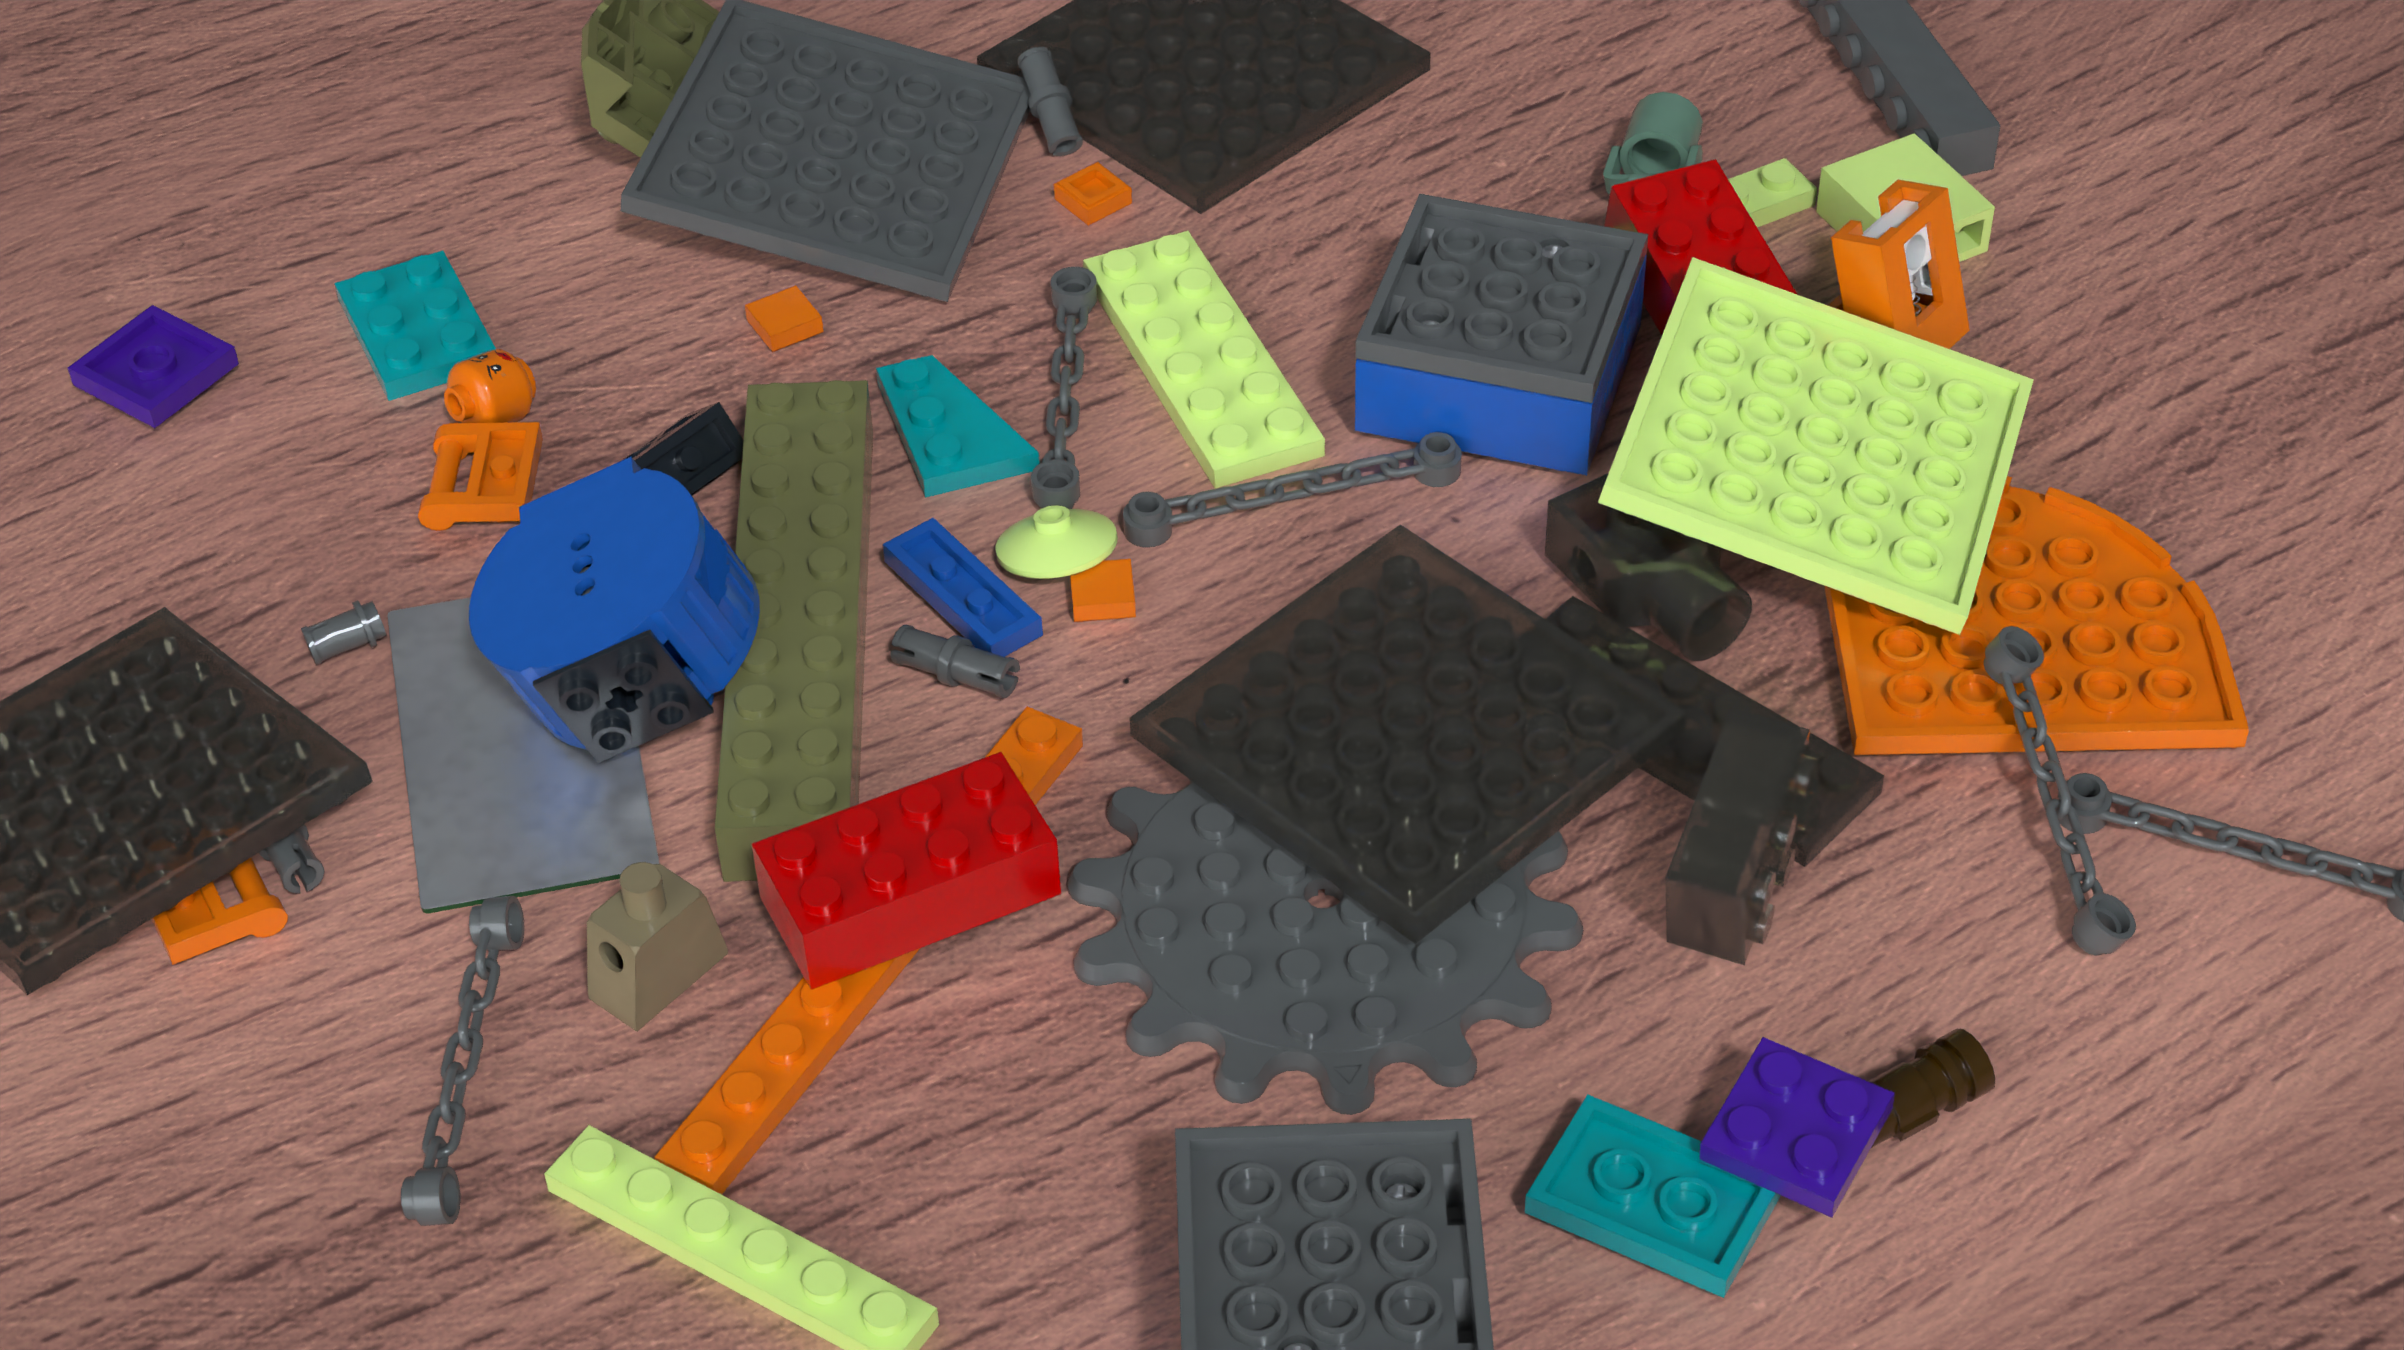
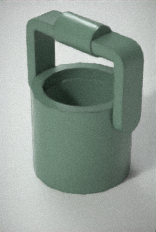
(1657, 140)

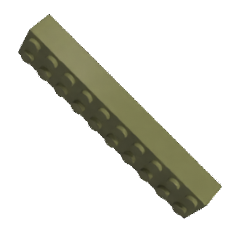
(805, 540)

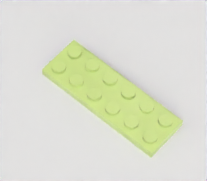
(1204, 360)

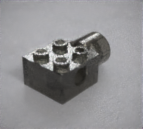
(1646, 573)

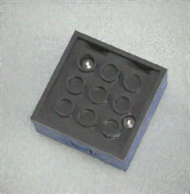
(1501, 332)
(1331, 1237)

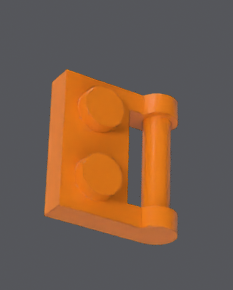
(499, 476)
(204, 922)

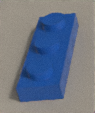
(962, 589)

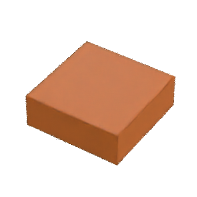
(1092, 193)
(784, 318)
(1104, 592)

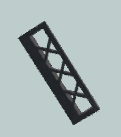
(693, 448)

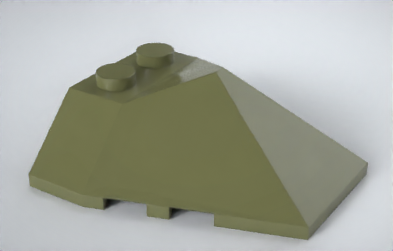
(636, 61)

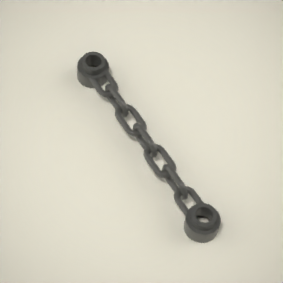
(1073, 297)
(1150, 517)
(2093, 803)
(2103, 920)
(434, 1192)

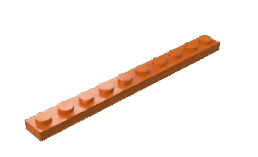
(815, 1023)

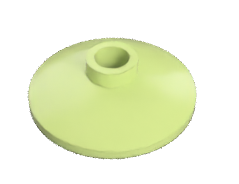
(1056, 543)

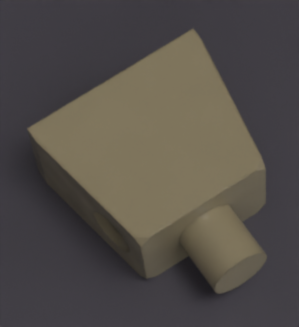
(649, 943)

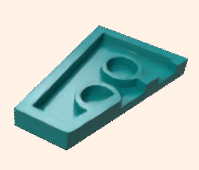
(948, 429)

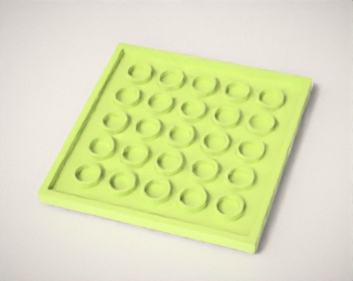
(1821, 445)

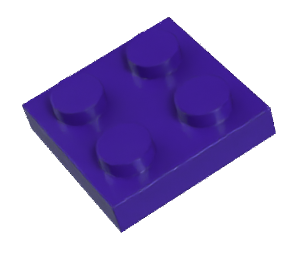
(153, 366)
(1797, 1126)

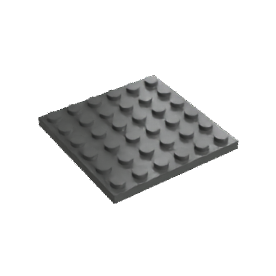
(831, 149)

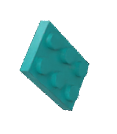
(413, 322)
(1649, 1197)

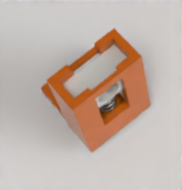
(1904, 266)

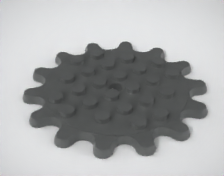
(1243, 962)

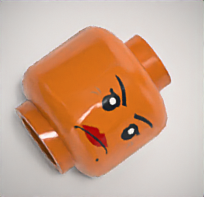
(490, 388)

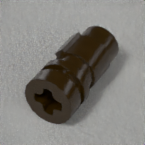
(1937, 1079)

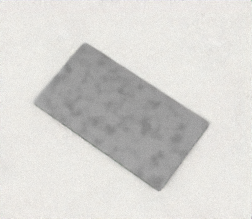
(491, 788)

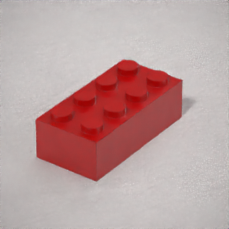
(1686, 217)
(907, 869)

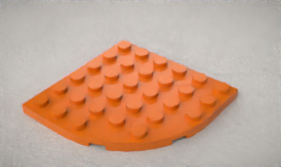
(2121, 635)

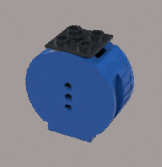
(615, 609)

